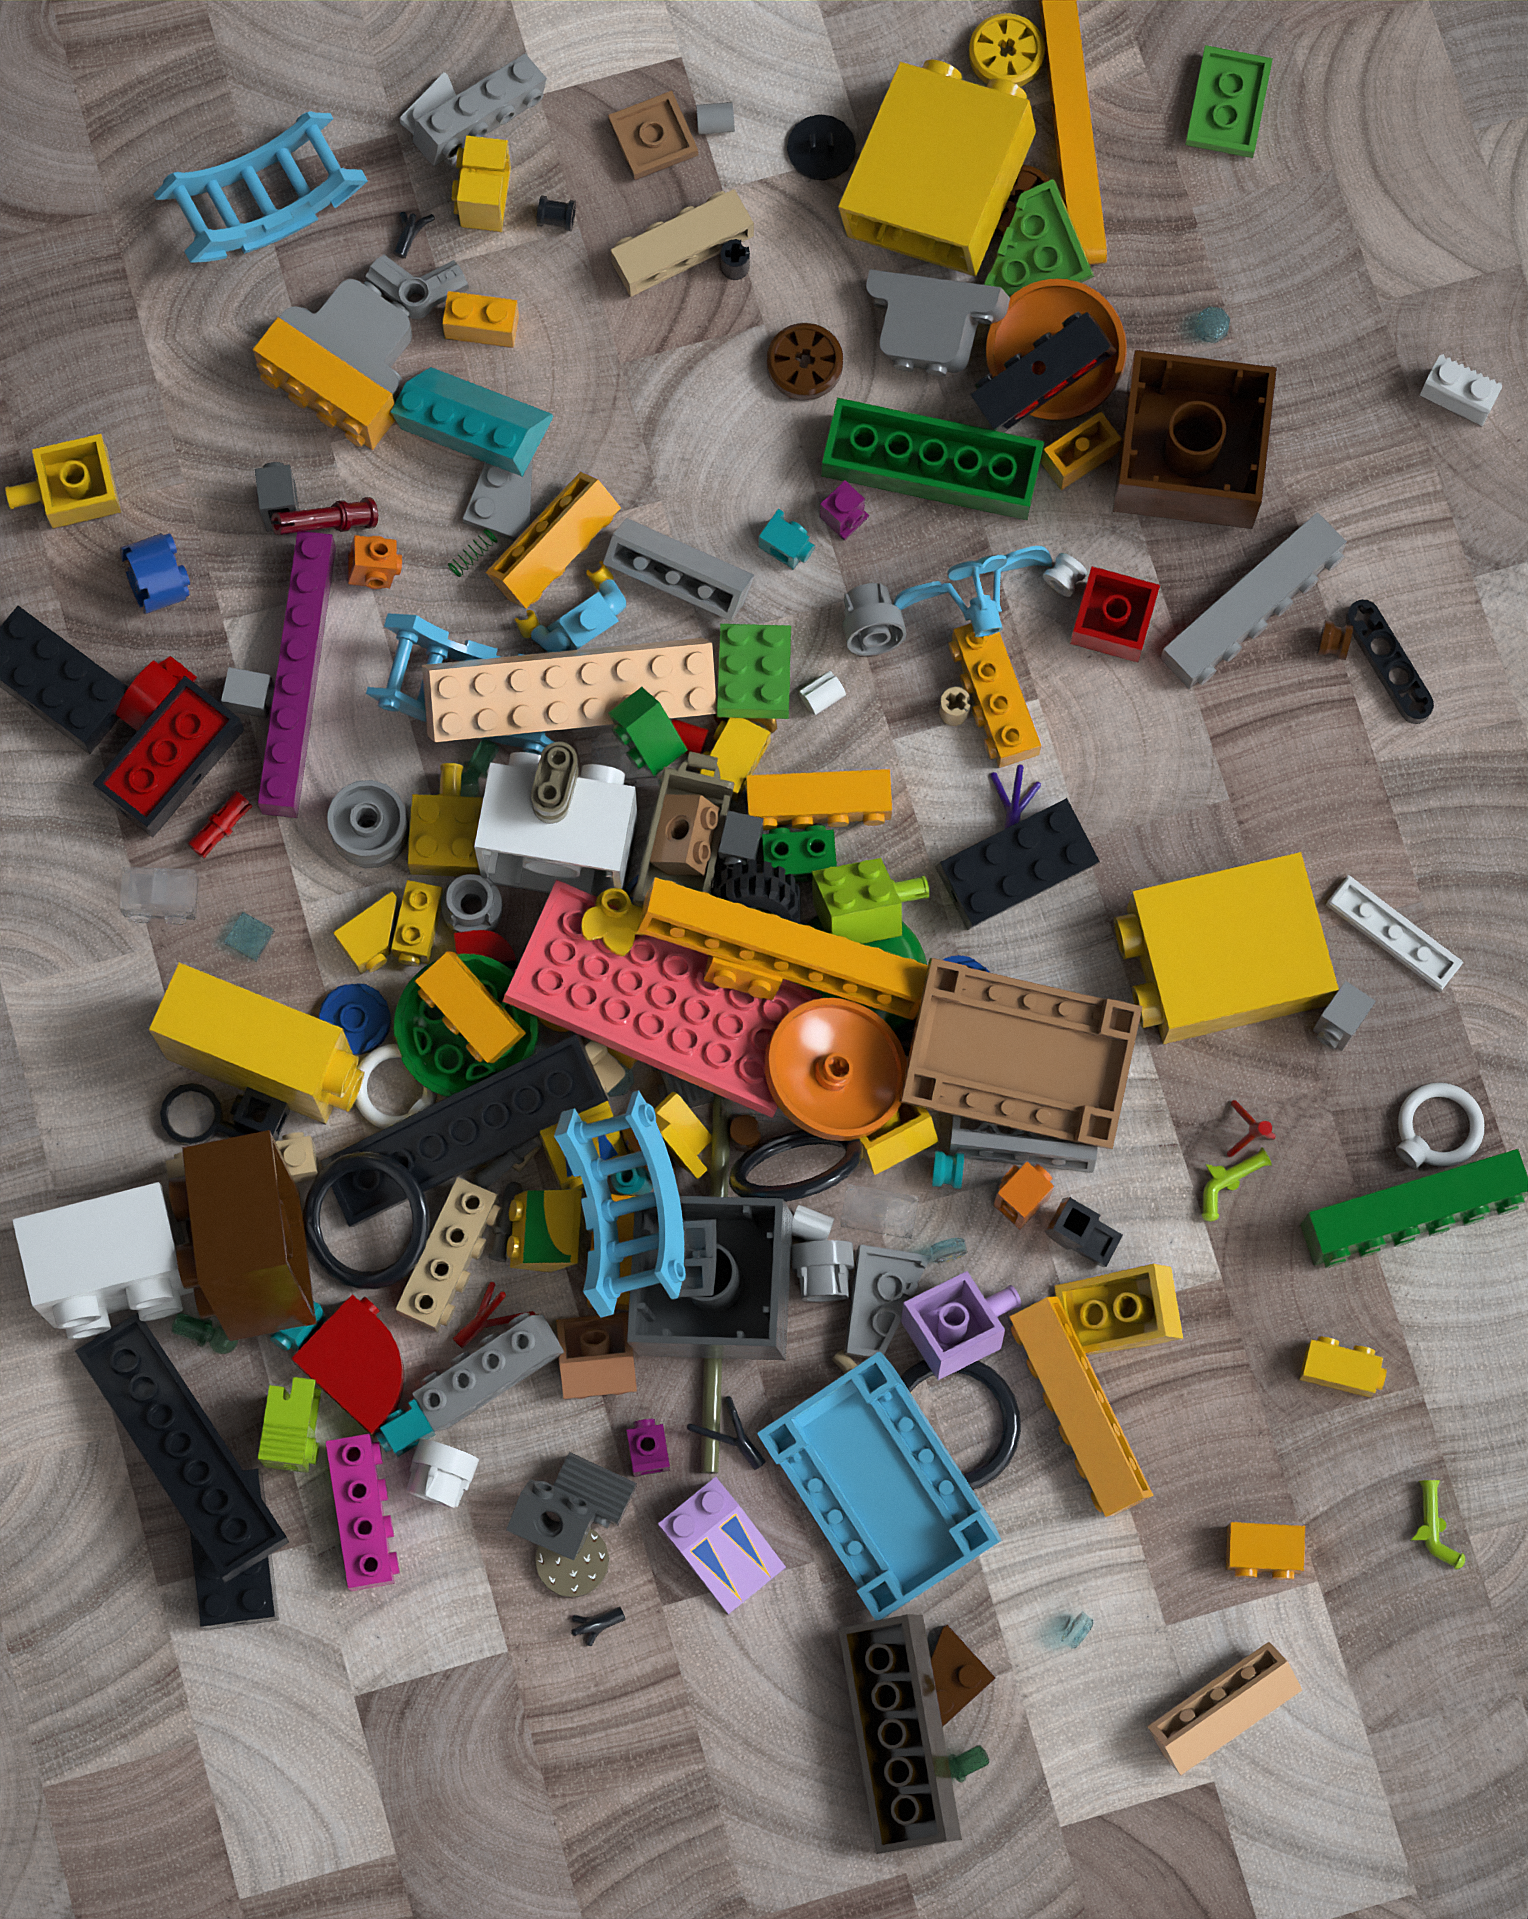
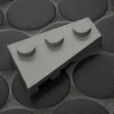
(501, 502)
(879, 1289)

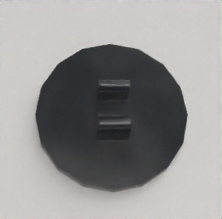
(821, 147)

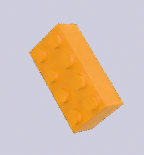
(324, 384)

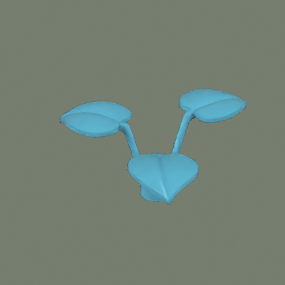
(982, 610)

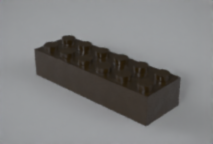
(899, 1733)

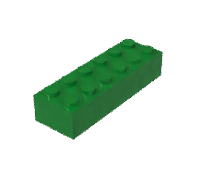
(932, 458)
(1415, 1208)

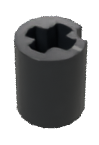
(735, 259)

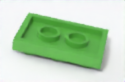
(1229, 101)
(754, 671)

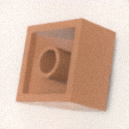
(596, 1356)

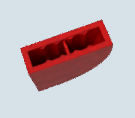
(356, 1363)

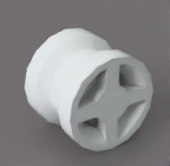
(1065, 574)

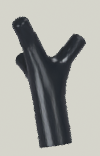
(409, 231)
(597, 1624)

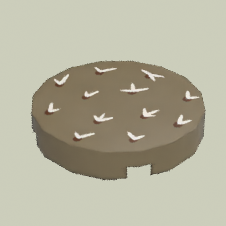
(574, 1577)

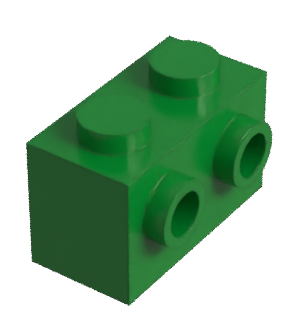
(647, 732)
(800, 851)

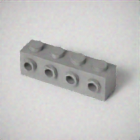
(479, 109)
(678, 569)
(488, 1371)

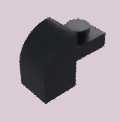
(1080, 1230)

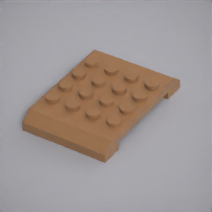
(1020, 1054)

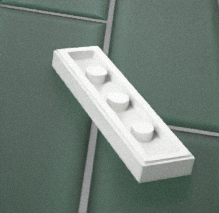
(1394, 933)

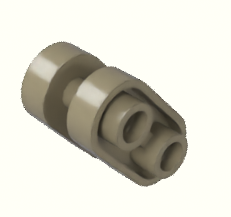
(554, 782)

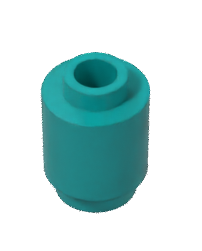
(638, 1185)

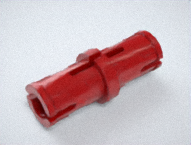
(219, 824)

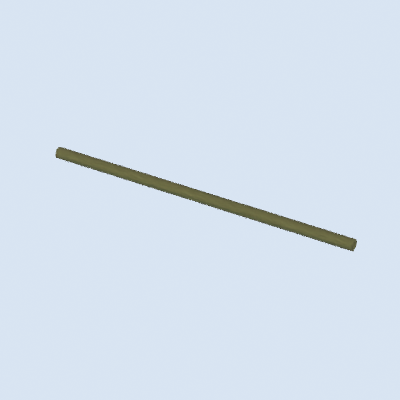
(712, 1366)

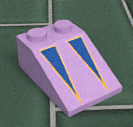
(721, 1545)

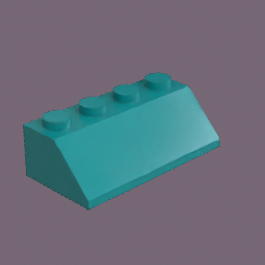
(471, 419)

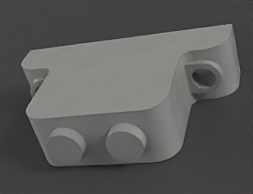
(932, 319)
(359, 330)

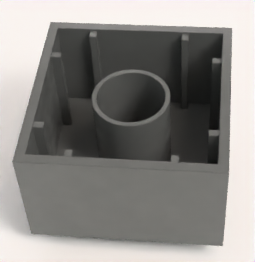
(750, 1287)

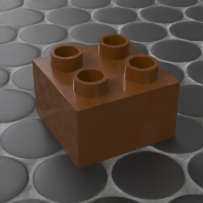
(1194, 439)
(243, 1236)

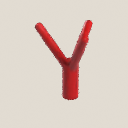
(1256, 1129)
(480, 1322)

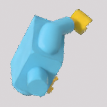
(583, 621)

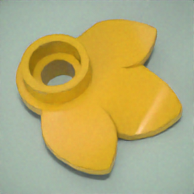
(614, 926)

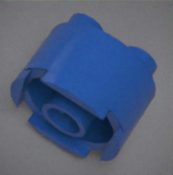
(155, 573)

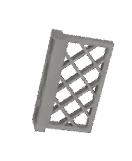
(1020, 1149)

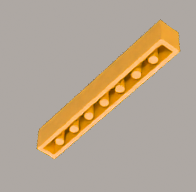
(782, 948)

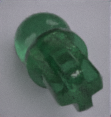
(477, 767)
(202, 1332)
(967, 1762)

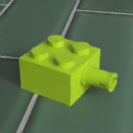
(863, 900)

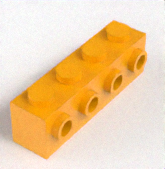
(553, 540)
(996, 695)
(820, 798)

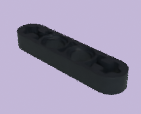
(1385, 663)

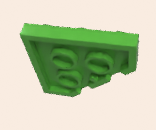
(1039, 243)

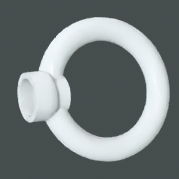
(362, 1101)
(1415, 1150)

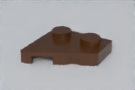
(957, 1674)

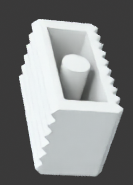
(1461, 390)

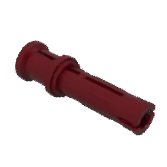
(339, 516)

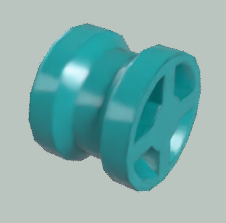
(948, 1169)

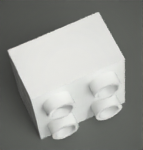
(584, 850)
(103, 1260)

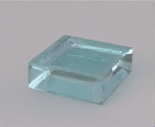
(249, 936)

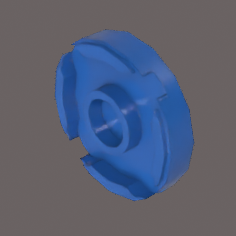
(360, 1013)

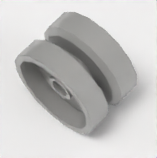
(365, 803)

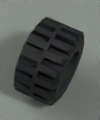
(760, 887)

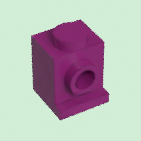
(844, 510)
(648, 1461)

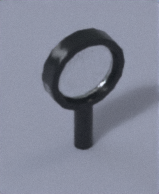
(195, 1116)

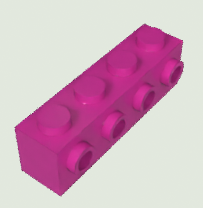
(360, 1512)

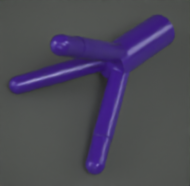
(1014, 809)

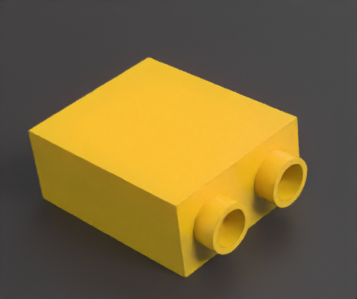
(938, 166)
(1227, 949)
(256, 1044)

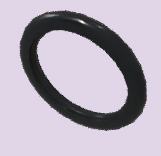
(796, 1190)
(420, 1216)
(1008, 1407)

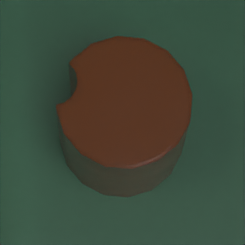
(745, 1133)

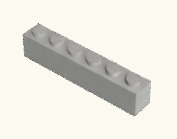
(1253, 601)

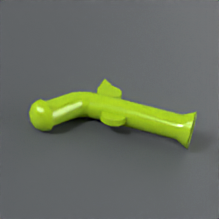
(1230, 1179)
(1434, 1525)

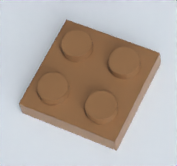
(653, 135)

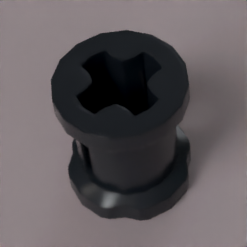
(556, 213)

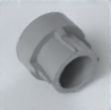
(872, 620)
(466, 888)
(823, 1269)

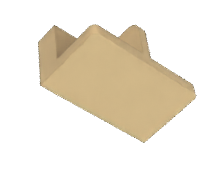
(606, 1067)

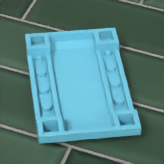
(880, 1485)

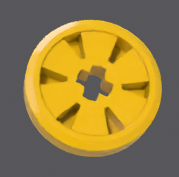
(1006, 31)

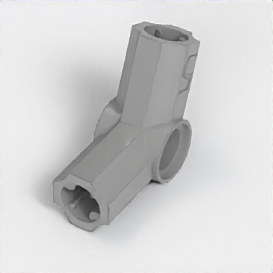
(399, 284)

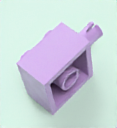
(956, 1323)

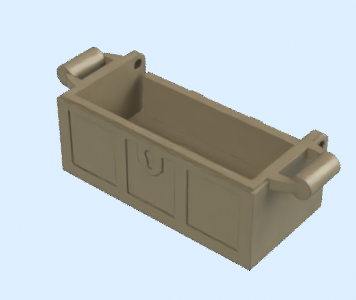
(687, 783)

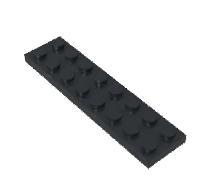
(471, 1127)
(182, 1447)

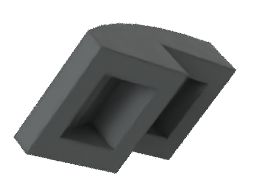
(699, 1258)

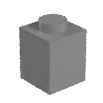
(248, 692)

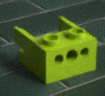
(291, 1427)

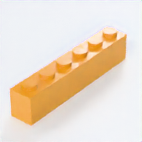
(1080, 1406)

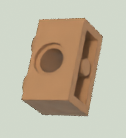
(684, 834)

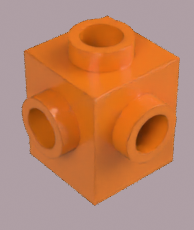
(373, 562)

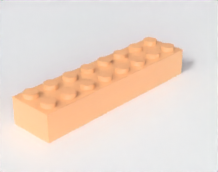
(565, 688)

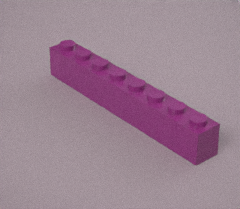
(297, 674)

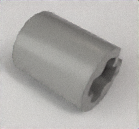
(715, 118)

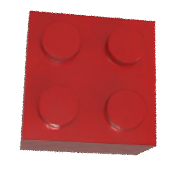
(1115, 614)

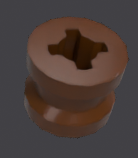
(1335, 640)

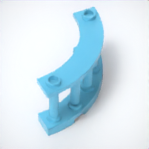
(276, 223)
(415, 630)
(601, 1212)

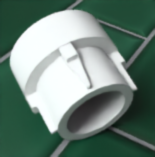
(440, 1473)

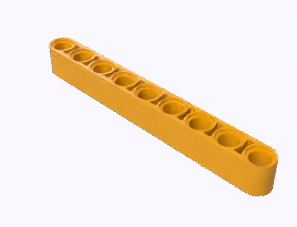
(1073, 124)

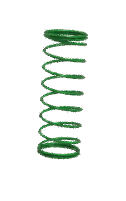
(492, 540)

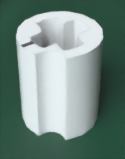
(822, 693)
(811, 1224)

